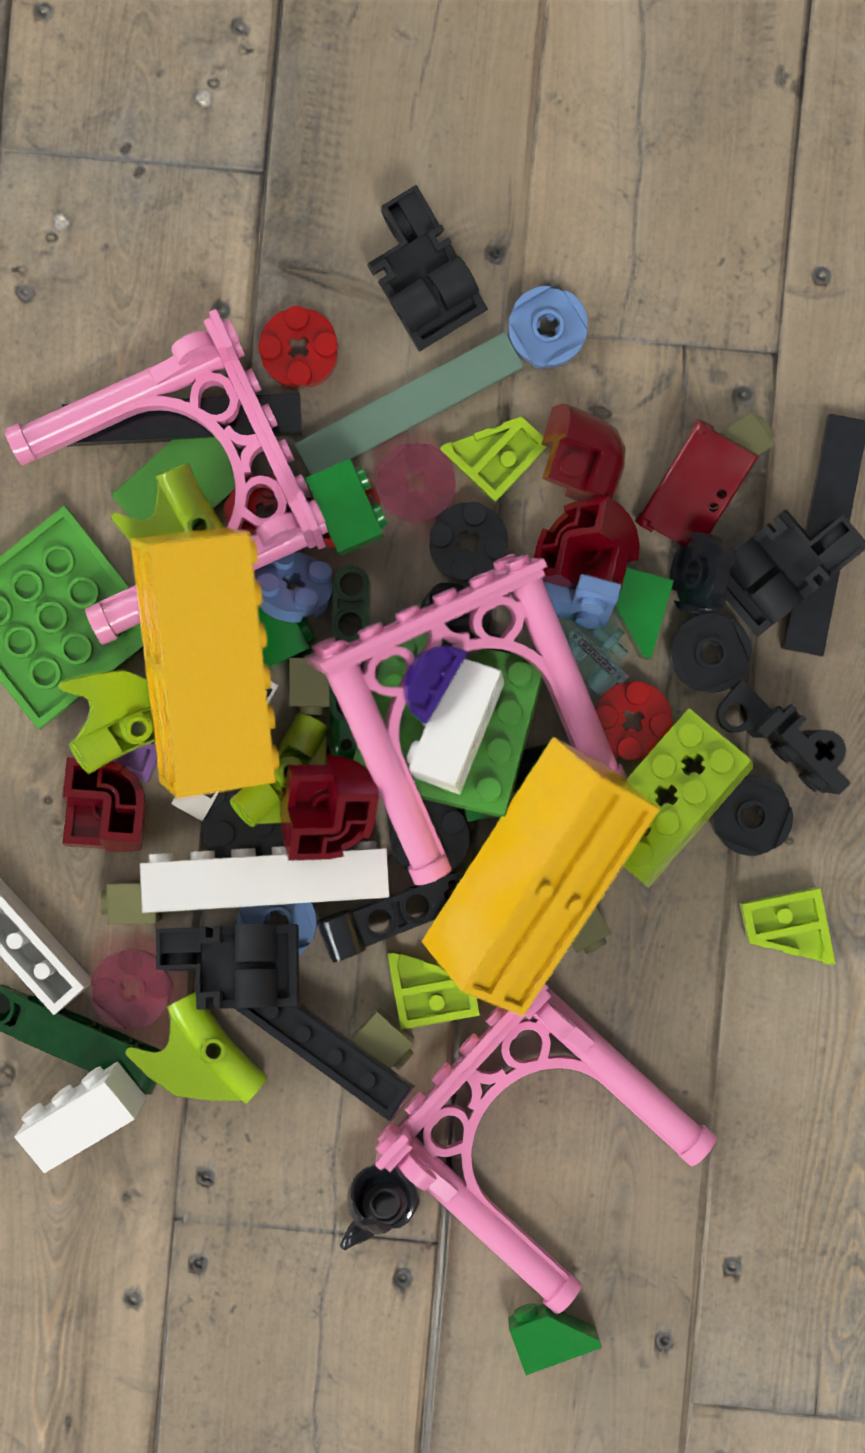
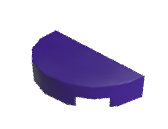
(430, 678)

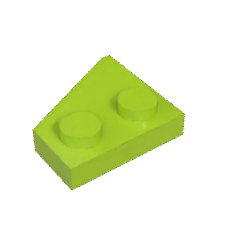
(496, 455)
(790, 923)
(427, 993)

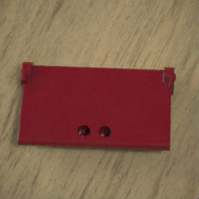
(695, 480)

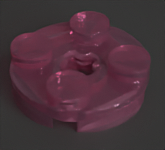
(393, 481)
(108, 989)

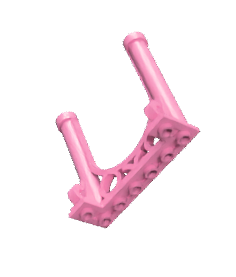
(194, 362)
(379, 741)
(466, 1198)

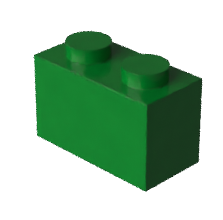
(345, 506)

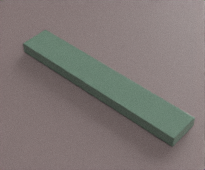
(411, 405)

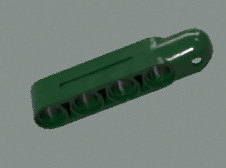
(341, 607)
(69, 1036)

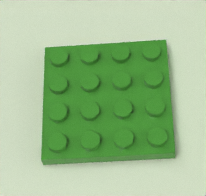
(43, 616)
(500, 754)

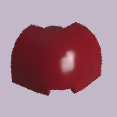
(584, 453)
(588, 539)
(103, 808)
(327, 808)

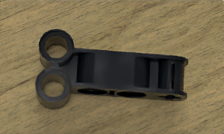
(348, 931)

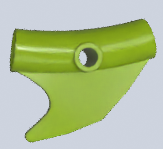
(176, 507)
(117, 716)
(301, 745)
(186, 1068)

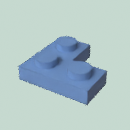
(588, 603)

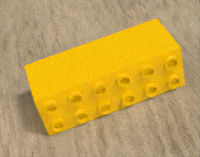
(205, 660)
(538, 877)

